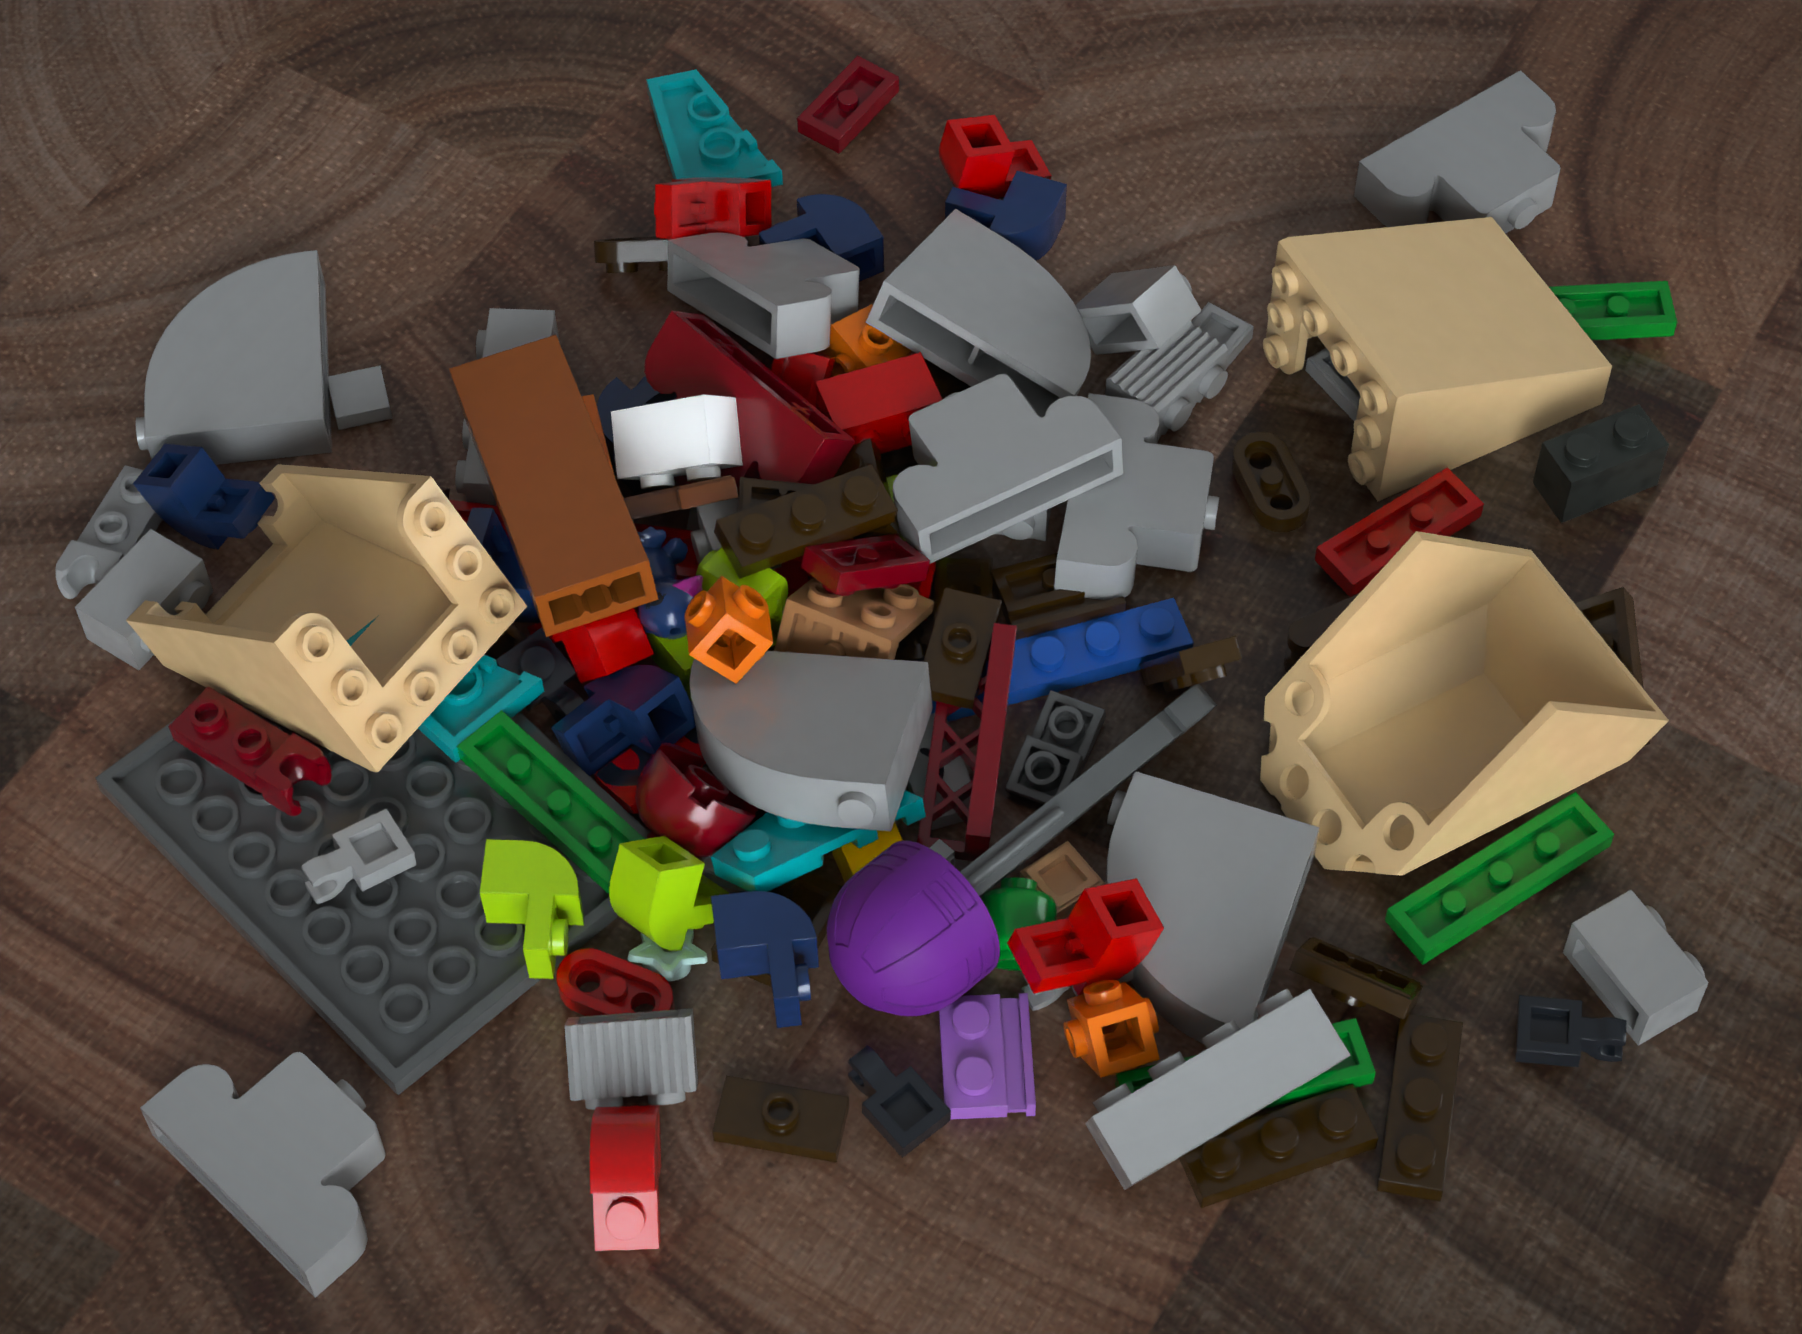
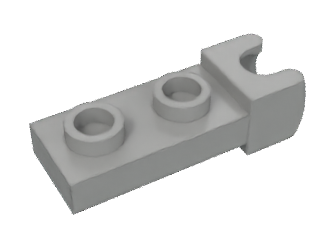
(108, 537)

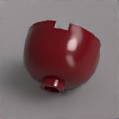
(689, 802)

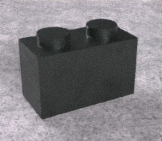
(1600, 463)

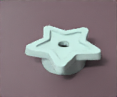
(668, 963)

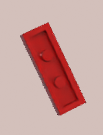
(1434, 506)

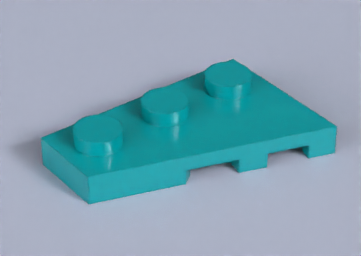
(701, 134)
(475, 701)
(783, 849)

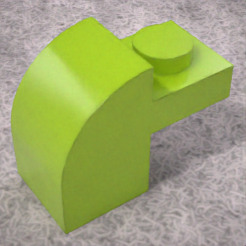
(535, 888)
(661, 890)

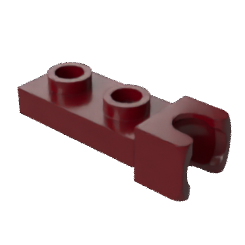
(250, 748)

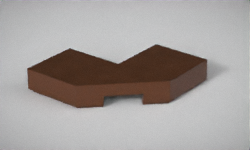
(682, 497)

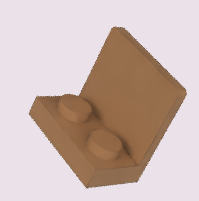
(852, 625)

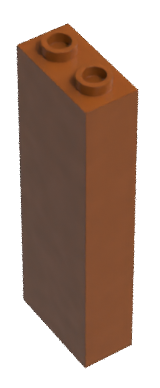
(553, 486)

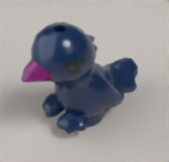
(666, 615)

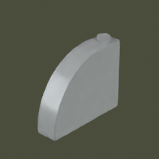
(985, 312)
(245, 367)
(815, 734)
(1222, 889)

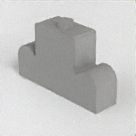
(1469, 162)
(766, 293)
(997, 463)
(1140, 518)
(277, 1158)

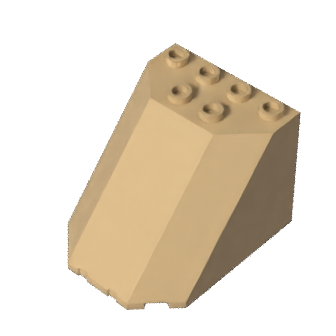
(1446, 707)

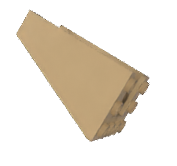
(1440, 338)
(338, 559)

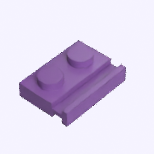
(987, 1056)

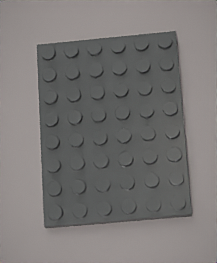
(388, 967)

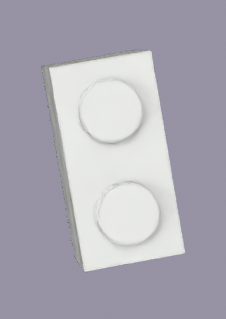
(676, 439)

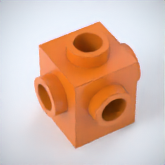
(860, 345)
(728, 628)
(1112, 1028)

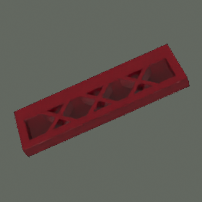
(985, 763)

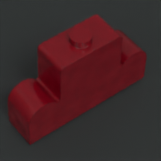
(778, 428)

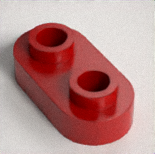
(620, 984)

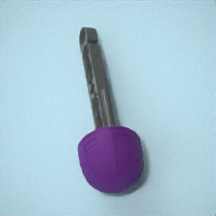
(914, 928)

